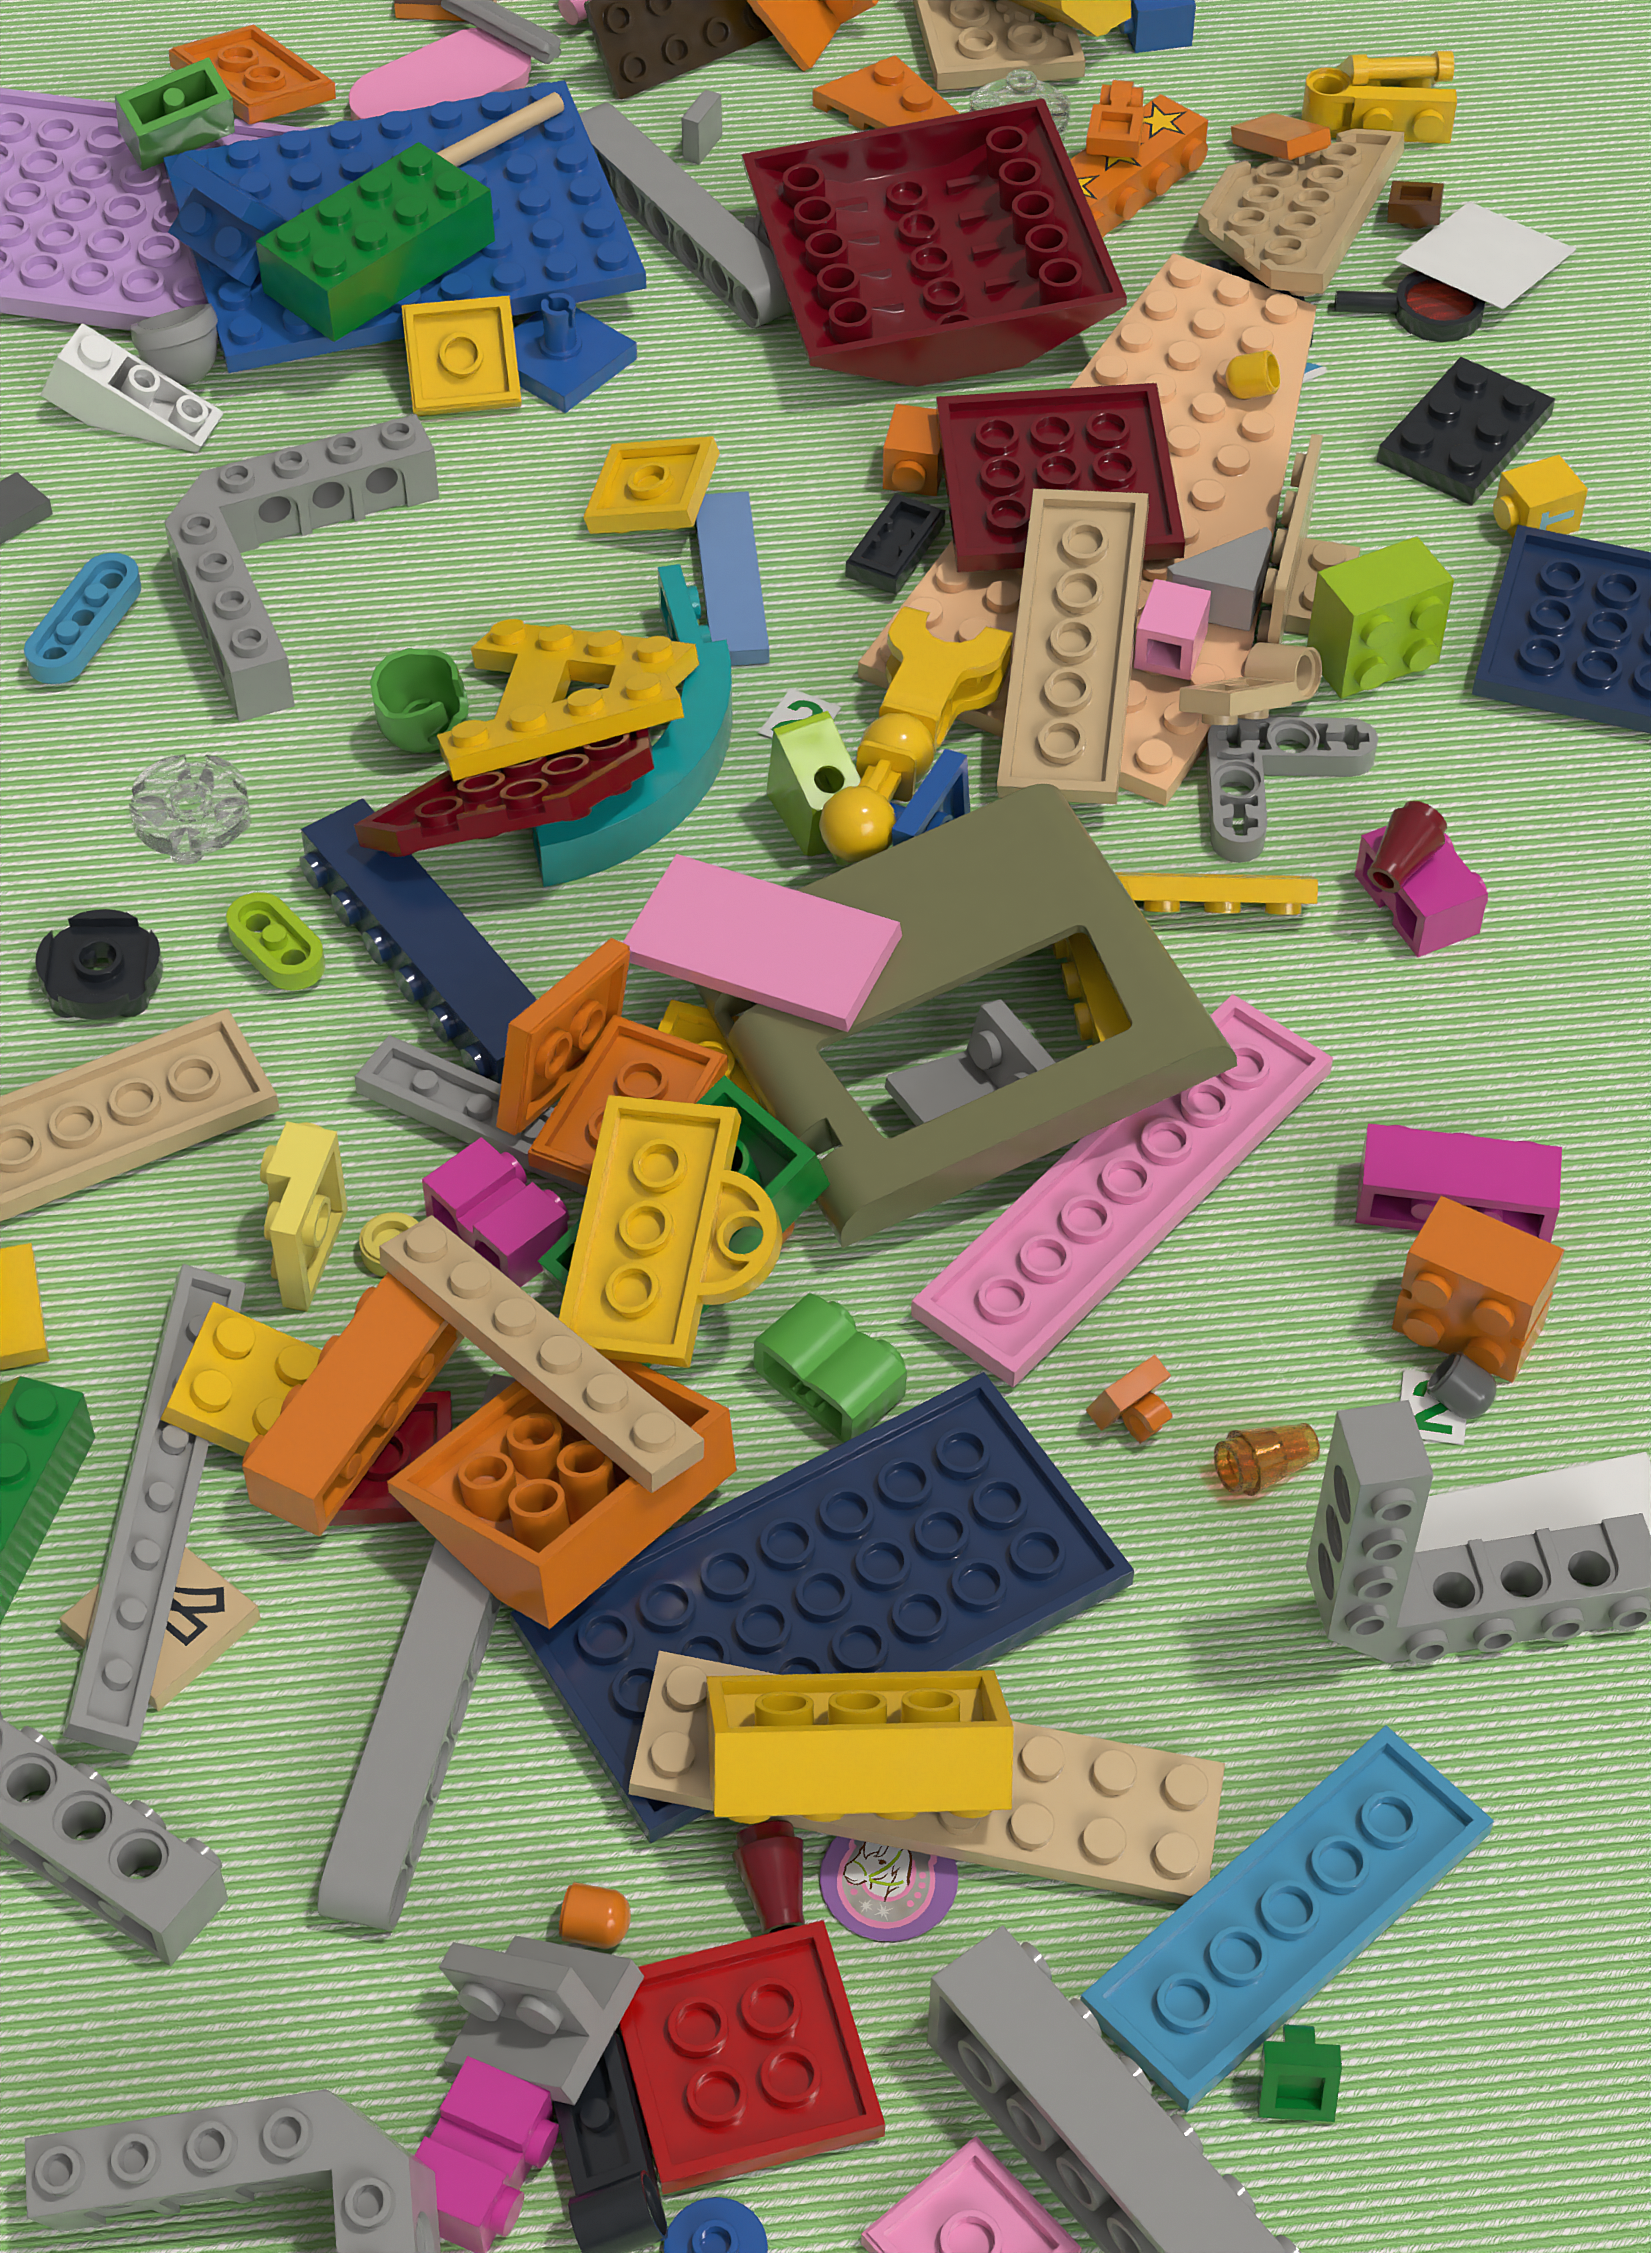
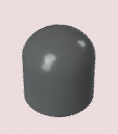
(1462, 1386)

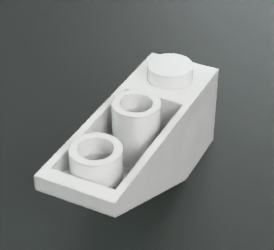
(126, 395)

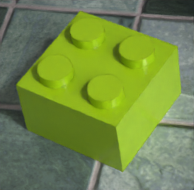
(1380, 616)

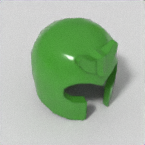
(417, 698)

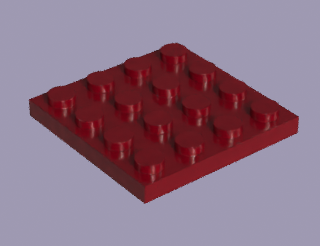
(1054, 440)

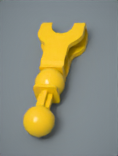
(927, 691)

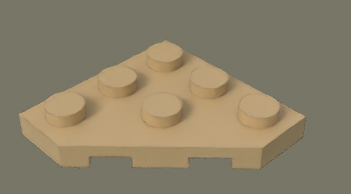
(986, 40)

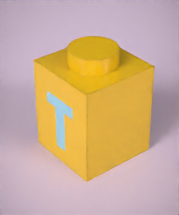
(1540, 497)

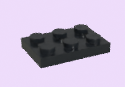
(1466, 430)

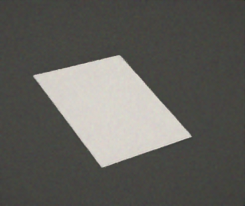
(1485, 255)

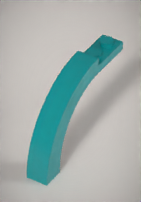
(683, 758)

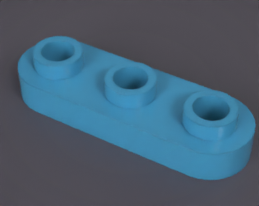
(82, 618)

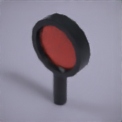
(1421, 307)

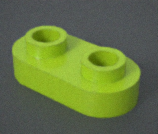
(285, 949)

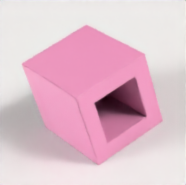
(1172, 629)

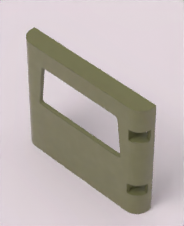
(966, 906)

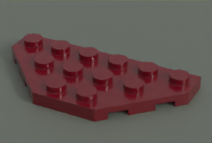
(509, 798)

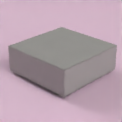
(701, 126)

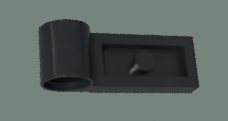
(610, 2162)

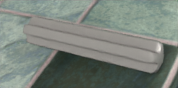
(507, 27)

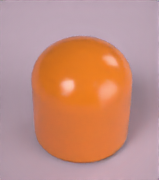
(594, 1916)

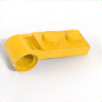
(1420, 113)

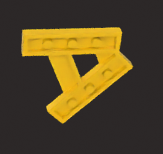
(533, 710)

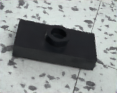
(895, 543)

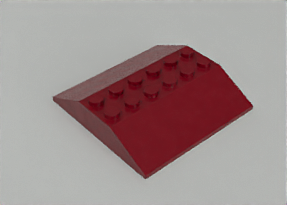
(935, 245)

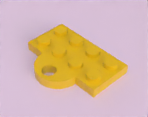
(662, 1229)

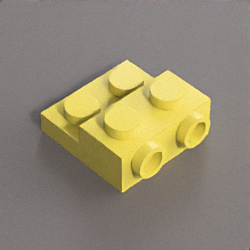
(302, 1208)

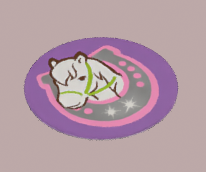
(886, 1889)

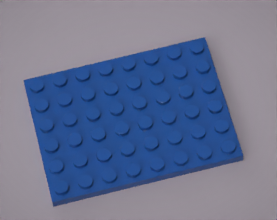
(549, 207)

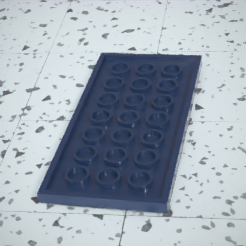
(877, 1557)

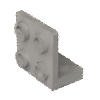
(996, 1056)

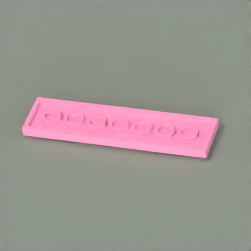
(1115, 1201)

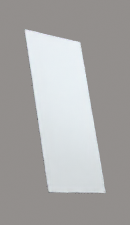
(1538, 1501)

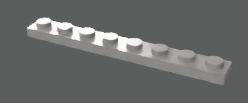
(146, 1538)

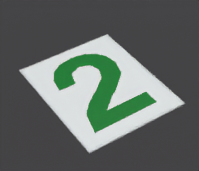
(796, 707)
(1432, 1418)

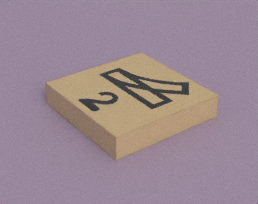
(201, 1626)

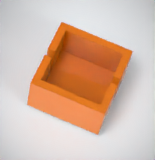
(1477, 1288)

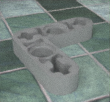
(1249, 765)

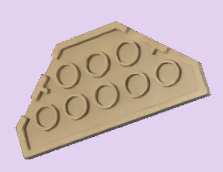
(1300, 215)

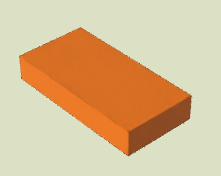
(1281, 136)

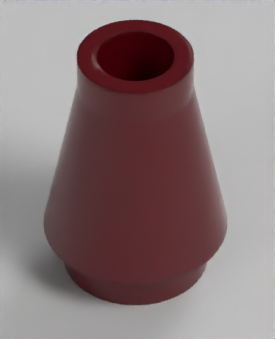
(1407, 843)
(772, 1873)

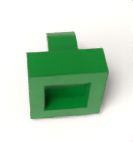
(1299, 2077)

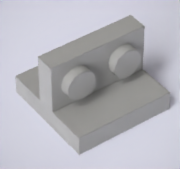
(539, 2010)

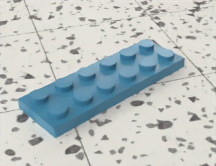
(1285, 1917)

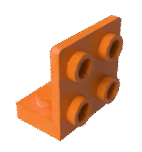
(807, 25)

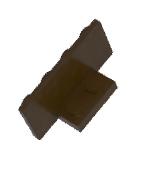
(662, 39)

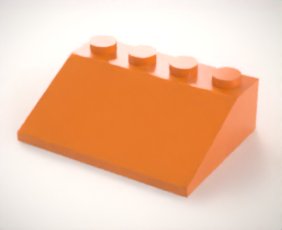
(544, 1507)

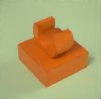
(1134, 1401)

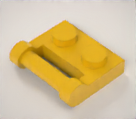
(1399, 71)

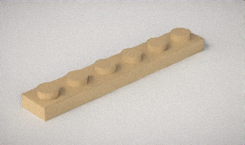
(542, 1353)

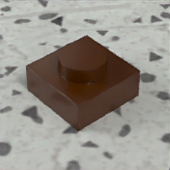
(1415, 204)

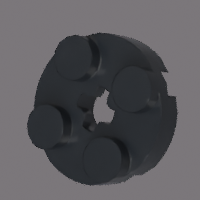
(107, 992)

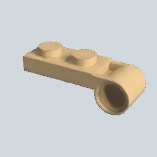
(1272, 680)

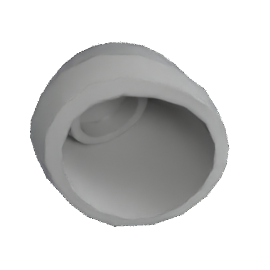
(179, 342)

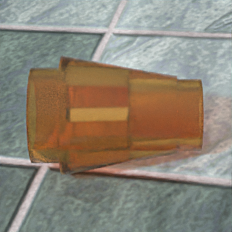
(1263, 1456)

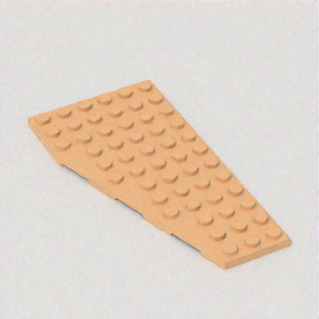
(1228, 483)

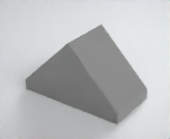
(1232, 574)

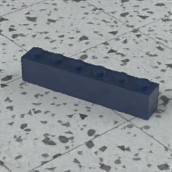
(420, 938)

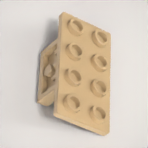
(1300, 558)

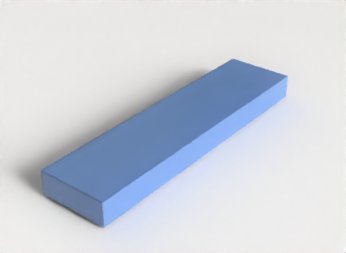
(732, 576)

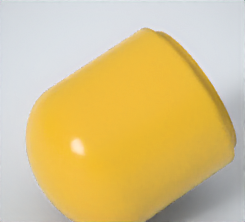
(1253, 375)

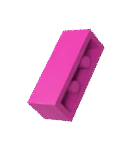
(1411, 1168)

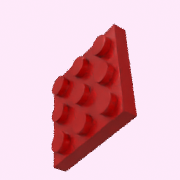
(747, 2058)

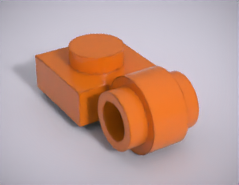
(1117, 121)

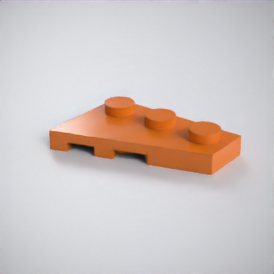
(882, 96)

